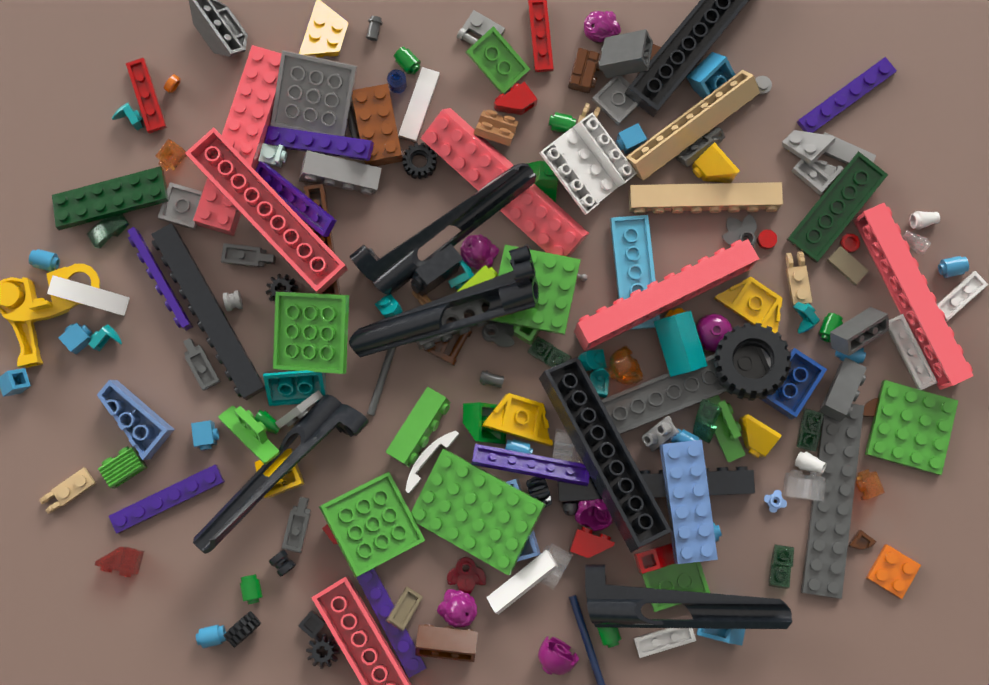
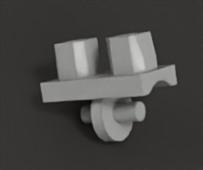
(660, 434)

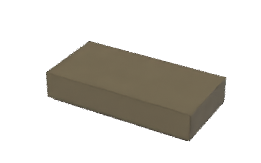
(847, 265)
(404, 608)

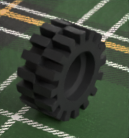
(419, 150)
(242, 629)

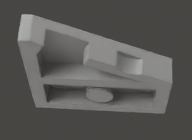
(807, 145)

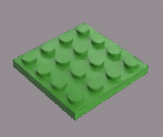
(556, 285)
(311, 332)
(911, 427)
(372, 524)

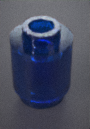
(397, 81)

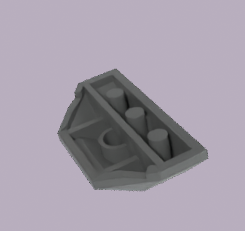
(218, 27)

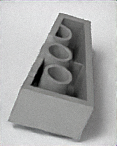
(339, 173)

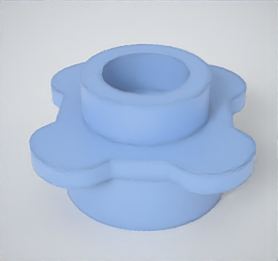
(769, 499)

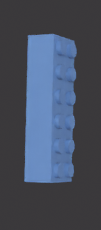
(688, 502)

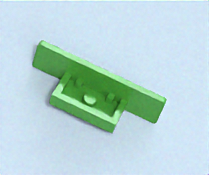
(728, 431)
(249, 432)

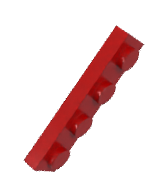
(540, 35)
(146, 95)

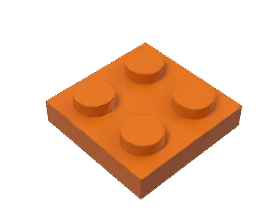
(893, 571)

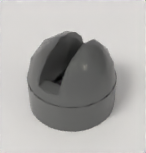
(570, 507)

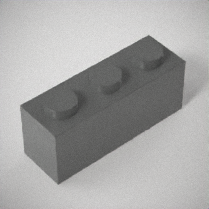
(859, 331)
(843, 390)

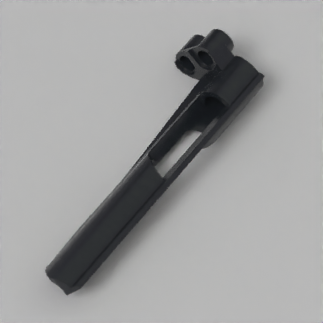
(399, 264)
(505, 293)
(312, 429)
(621, 607)

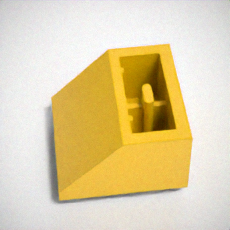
(290, 481)

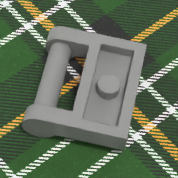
(478, 25)

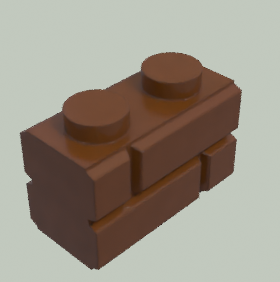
(583, 71)

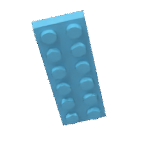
(633, 257)

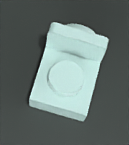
(273, 155)

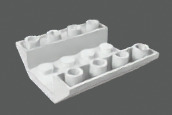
(588, 163)

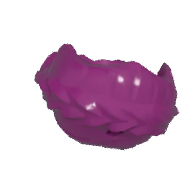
(604, 23)
(480, 253)
(593, 514)
(455, 607)

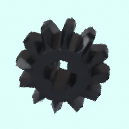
(275, 286)
(539, 489)
(318, 655)

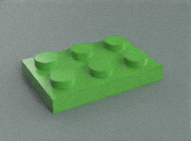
(497, 60)
(676, 577)

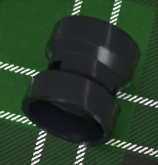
(278, 560)

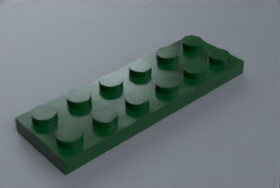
(109, 198)
(837, 207)

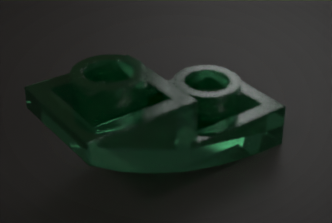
(106, 228)
(547, 353)
(705, 420)
(809, 429)
(781, 566)

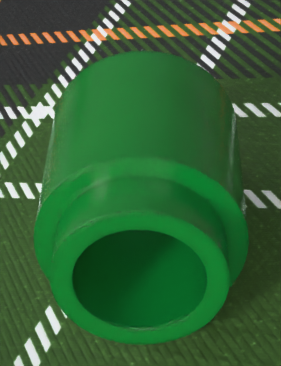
(407, 60)
(561, 122)
(829, 323)
(251, 589)
(609, 636)

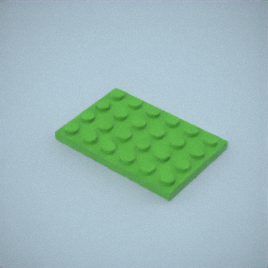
(477, 511)

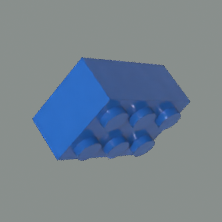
(798, 386)

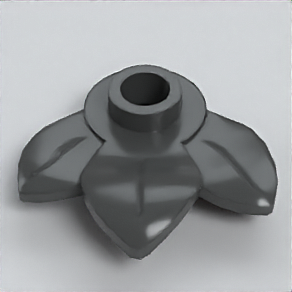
(739, 229)
(502, 335)

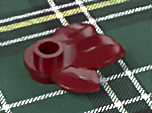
(466, 578)

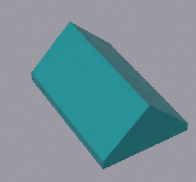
(680, 343)
(293, 386)

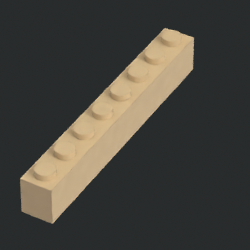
(693, 124)
(705, 197)

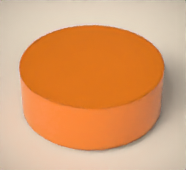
(172, 83)

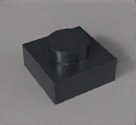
(312, 624)

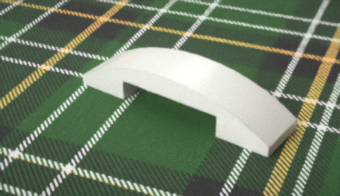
(88, 295)
(445, 441)

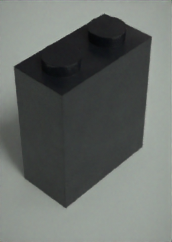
(436, 270)

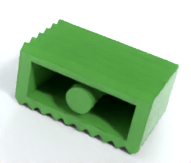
(122, 467)

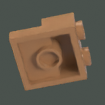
(496, 127)

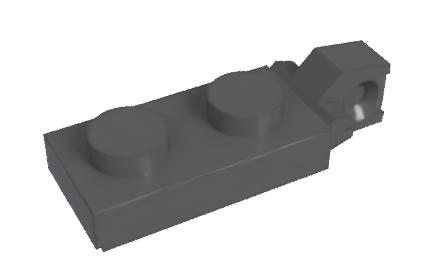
(695, 150)
(246, 256)
(200, 365)
(297, 526)

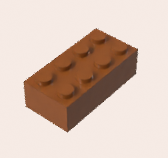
(377, 123)

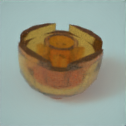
(625, 367)

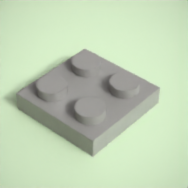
(614, 101)
(181, 205)

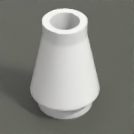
(923, 219)
(808, 462)

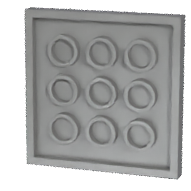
(313, 94)

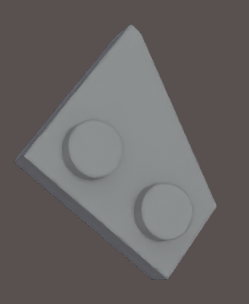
(817, 175)
(298, 411)

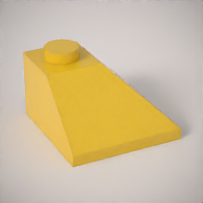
(715, 166)
(757, 436)

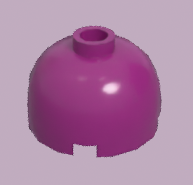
(711, 330)
(556, 657)

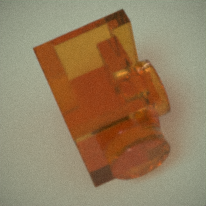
(170, 149)
(869, 484)

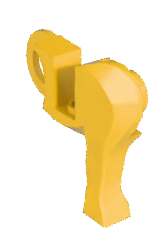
(23, 308)

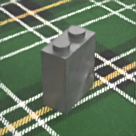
(626, 53)

